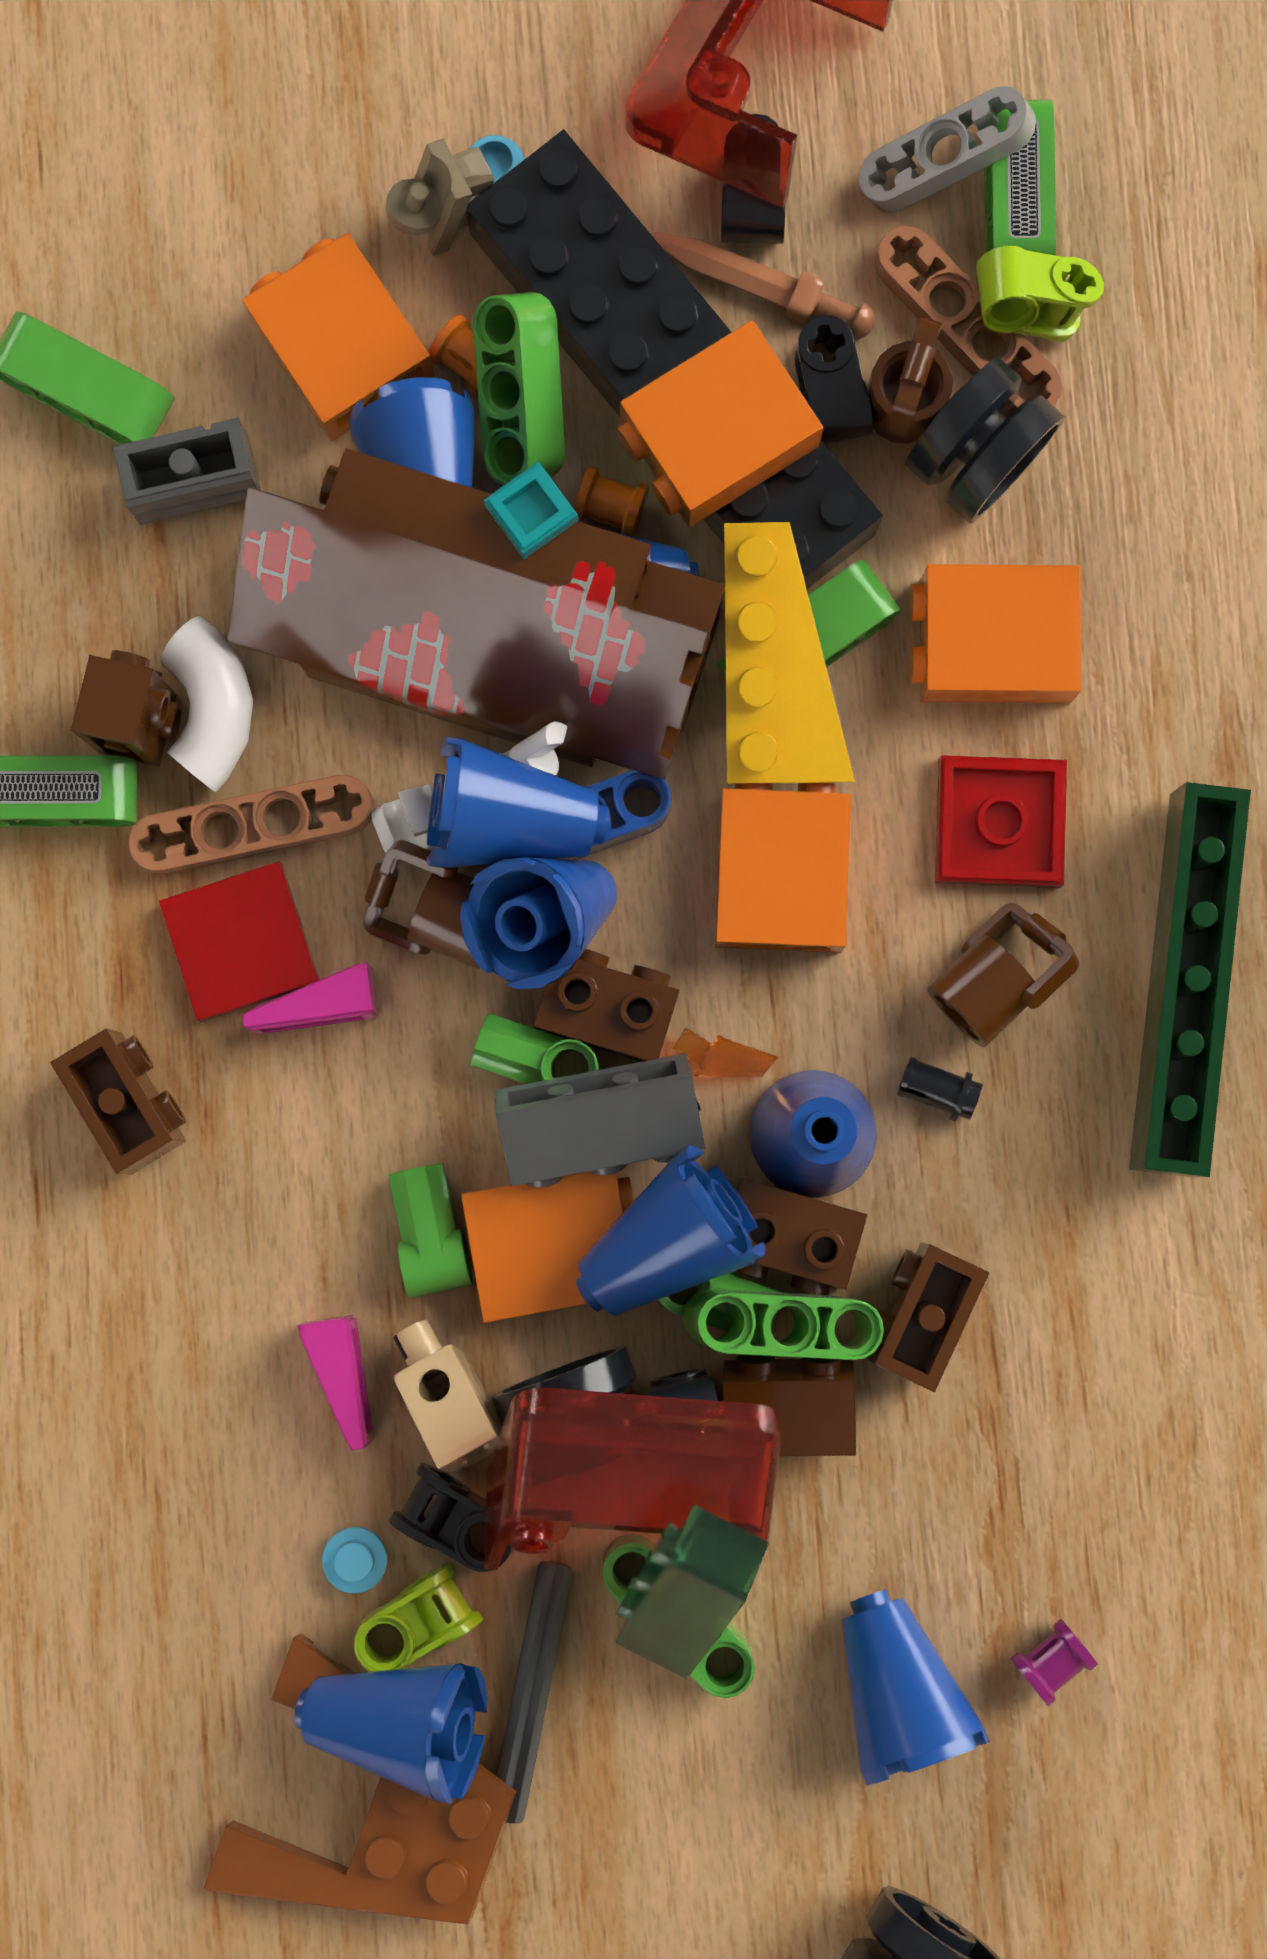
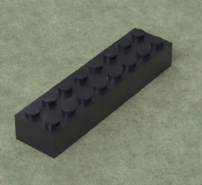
(636, 316)

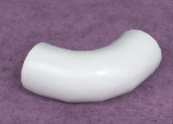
(218, 701)

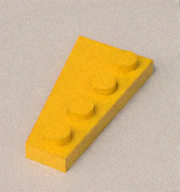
(777, 681)

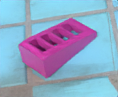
(332, 1000)
(338, 1363)

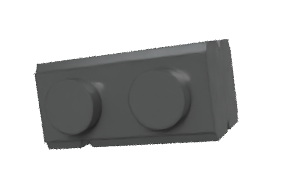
(186, 471)

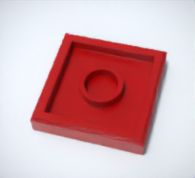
(1001, 821)
(239, 941)

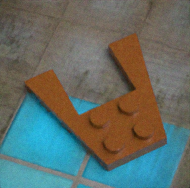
(411, 1851)

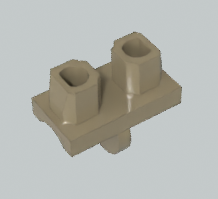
(438, 194)

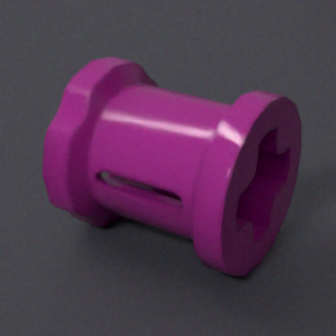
(1054, 1662)

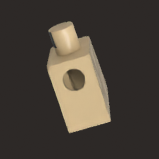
(463, 1423)

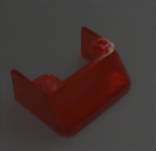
(695, 94)
(625, 1466)

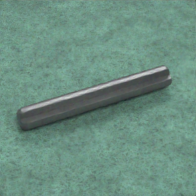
(533, 1682)

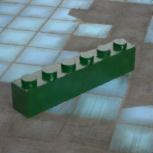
(1190, 980)

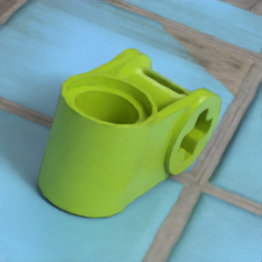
(1028, 292)
(419, 1620)

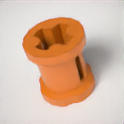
(456, 350)
(610, 501)

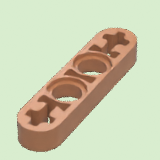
(960, 329)
(250, 816)

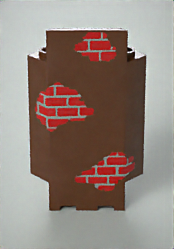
(434, 610)

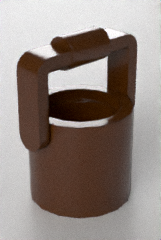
(910, 385)
(437, 914)
(989, 986)

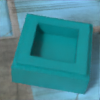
(531, 510)

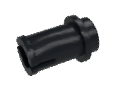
(940, 1089)

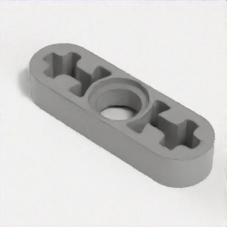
(921, 141)

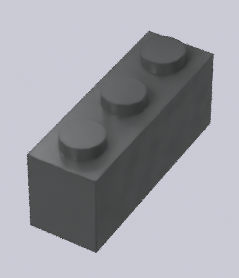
(598, 1120)

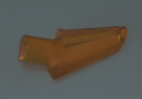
(723, 1057)

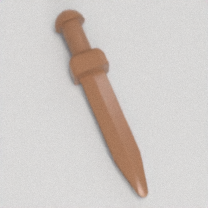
(800, 296)

